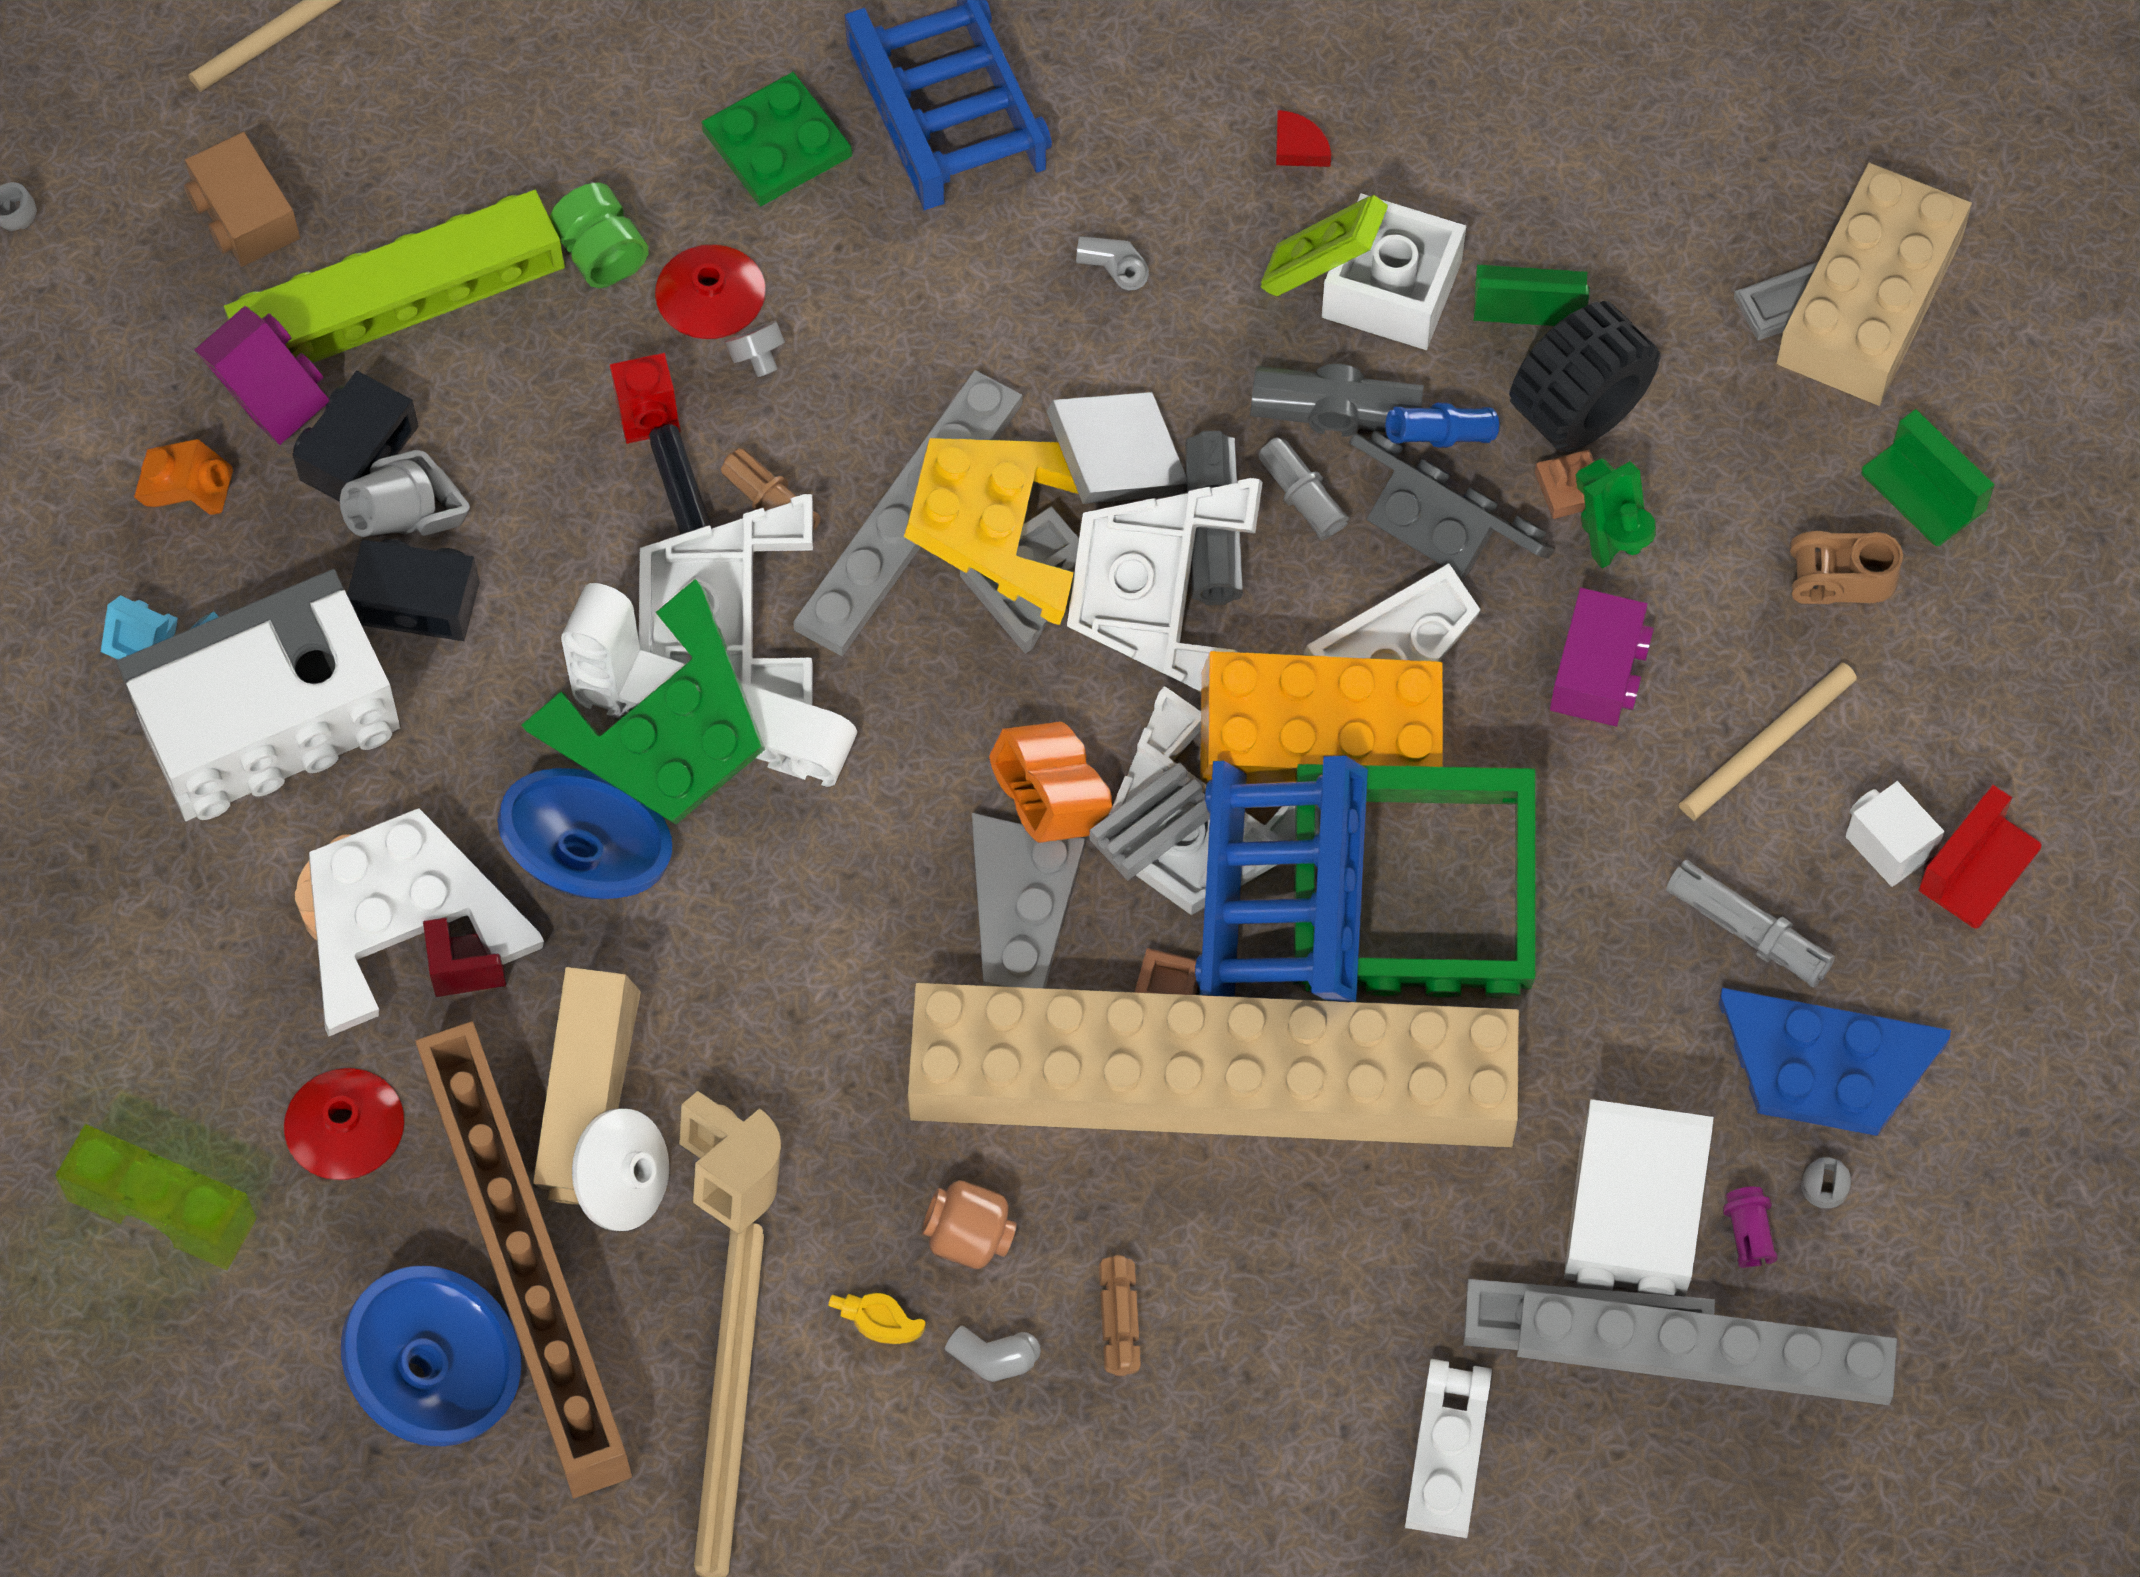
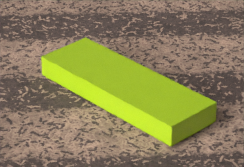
(1324, 246)

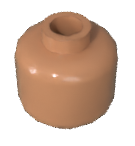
(968, 1224)

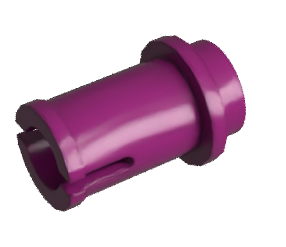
(1750, 1226)

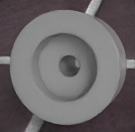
(757, 346)

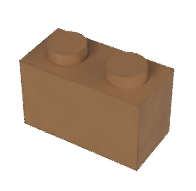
(241, 199)

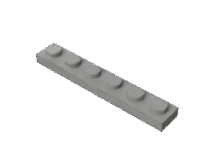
(879, 548)
(1707, 1347)

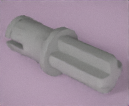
(1303, 488)

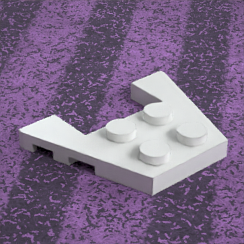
(724, 567)
(1137, 573)
(1183, 868)
(380, 891)

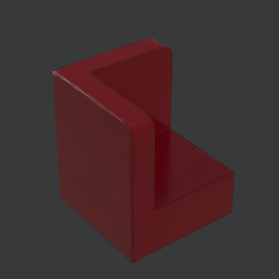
(459, 962)

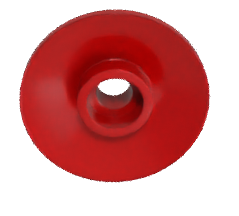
(712, 309)
(349, 1147)

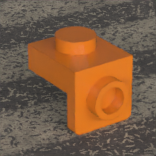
(184, 474)

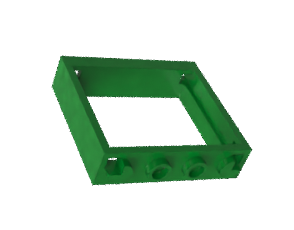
(1440, 785)

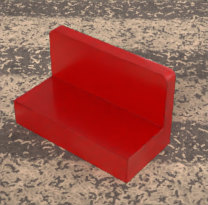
(1979, 861)

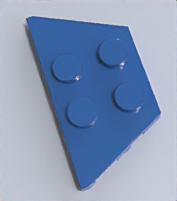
(1827, 1061)

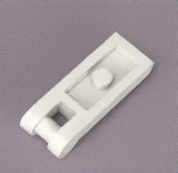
(1448, 1451)

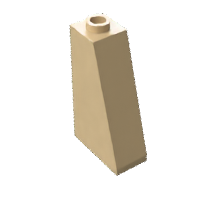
(585, 1069)

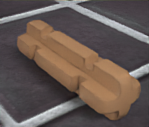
(1119, 1315)

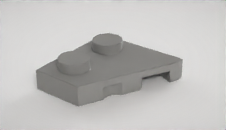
(1042, 540)

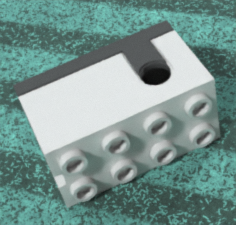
(260, 696)

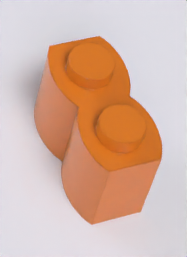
(1050, 781)

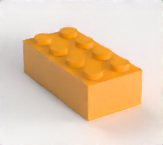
(1296, 708)

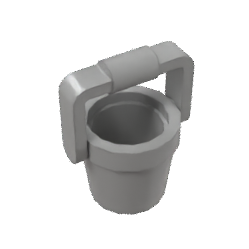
(401, 498)

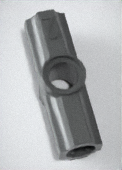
(1330, 399)
(1216, 552)

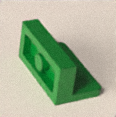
(1528, 294)
(1929, 480)

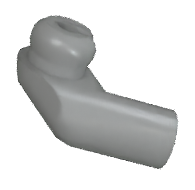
(1117, 257)
(995, 1359)

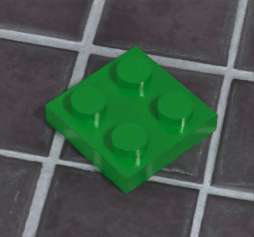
(776, 139)

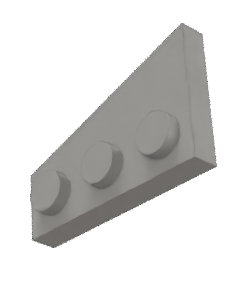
(1021, 900)

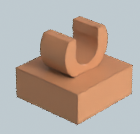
(1559, 483)

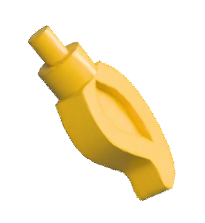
(879, 1318)

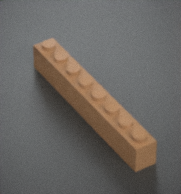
(524, 1261)

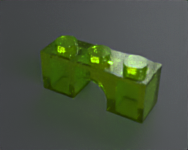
(181, 1203)

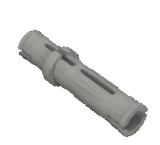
(1759, 929)

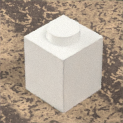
(1893, 832)

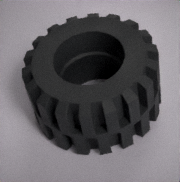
(1584, 376)

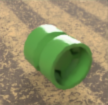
(598, 235)

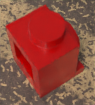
(644, 396)

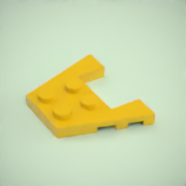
(974, 509)

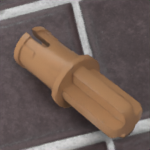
(758, 483)

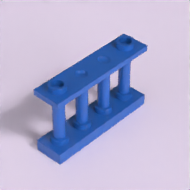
(912, 128)
(1331, 909)

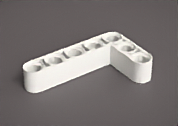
(615, 674)

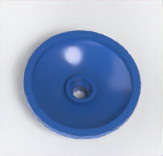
(583, 834)
(449, 1332)

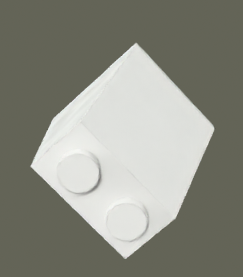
(1637, 1199)

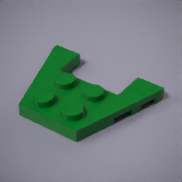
(681, 736)

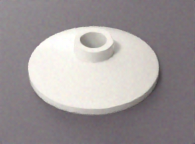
(620, 1169)

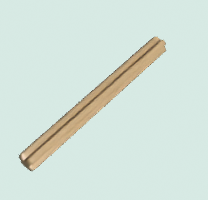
(729, 1403)

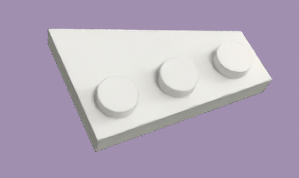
(1410, 625)

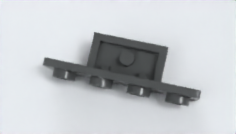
(1436, 517)

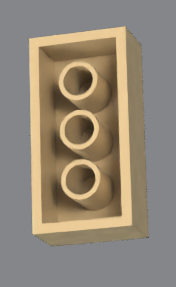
(1873, 284)

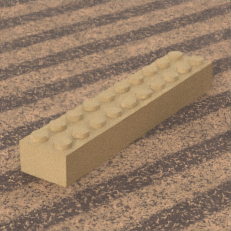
(1214, 1065)

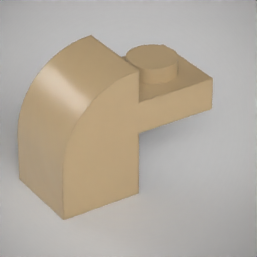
(736, 1163)

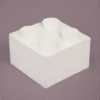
(1401, 280)

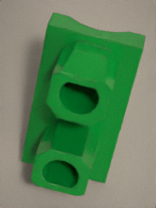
(1614, 510)

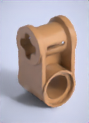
(1841, 567)

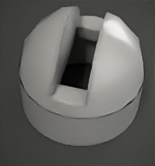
(10, 217)
(1813, 1181)

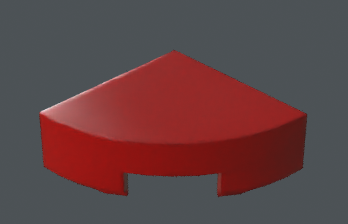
(1300, 142)

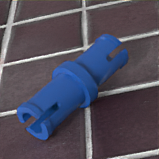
(1442, 425)

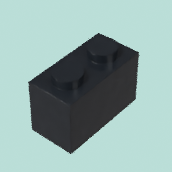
(357, 429)
(414, 589)

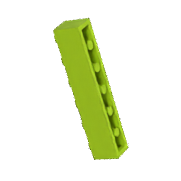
(412, 278)

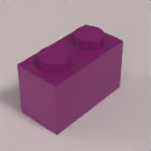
(263, 374)
(1599, 657)

